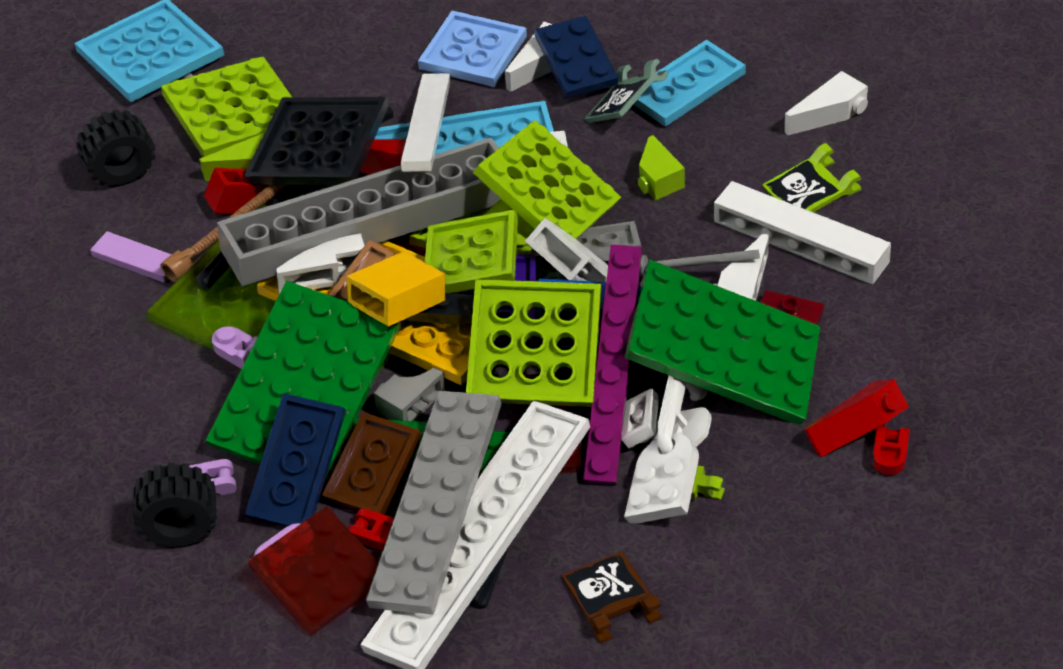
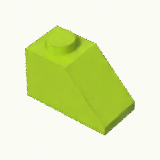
(659, 170)

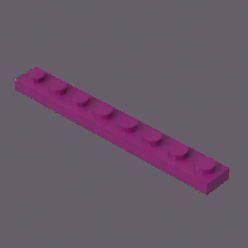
(612, 367)

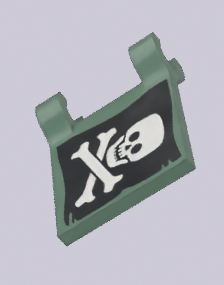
(625, 93)

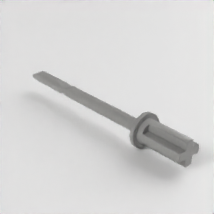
(703, 260)

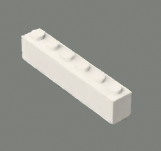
(802, 232)

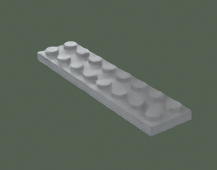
(434, 503)

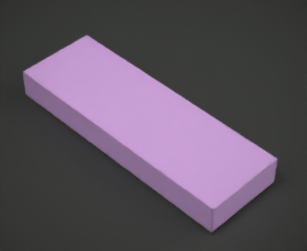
(130, 255)

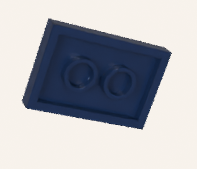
(576, 57)

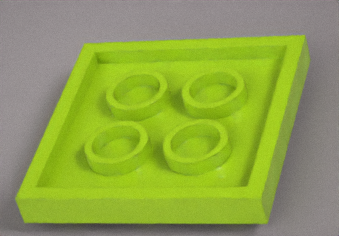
(474, 249)

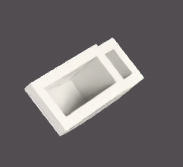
(567, 253)
(321, 264)

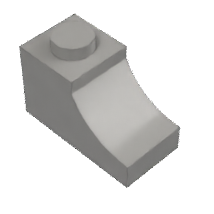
(408, 396)

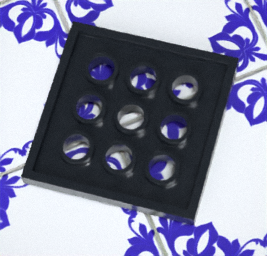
(299, 140)

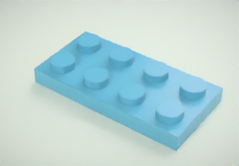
(689, 82)

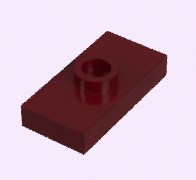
(801, 308)

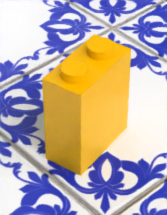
(396, 288)

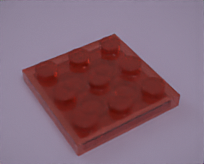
(316, 570)

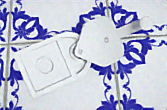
(669, 463)

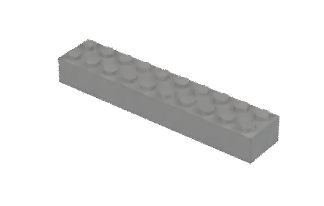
(373, 205)

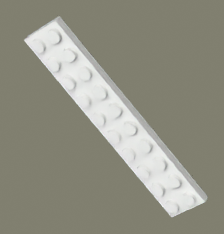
(497, 511)

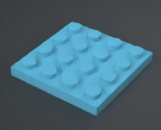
(149, 49)

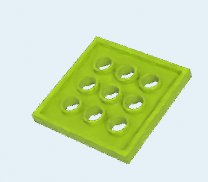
(202, 127)
(545, 169)
(522, 296)

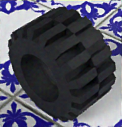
(109, 133)
(174, 505)

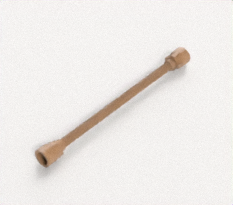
(182, 261)

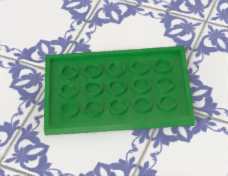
(723, 342)
(307, 350)

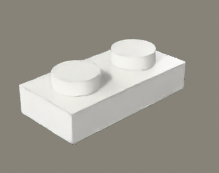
(640, 418)

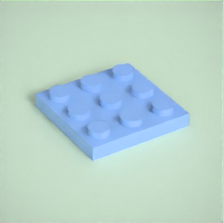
(472, 48)

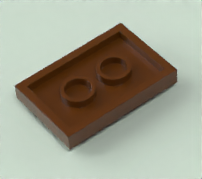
(372, 464)

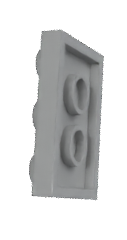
(600, 238)

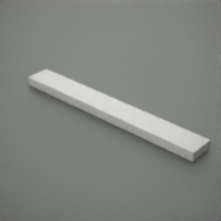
(425, 123)

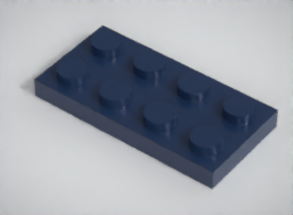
(295, 461)

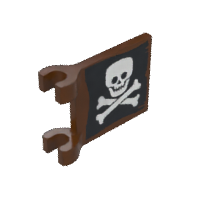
(608, 590)

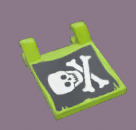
(811, 184)

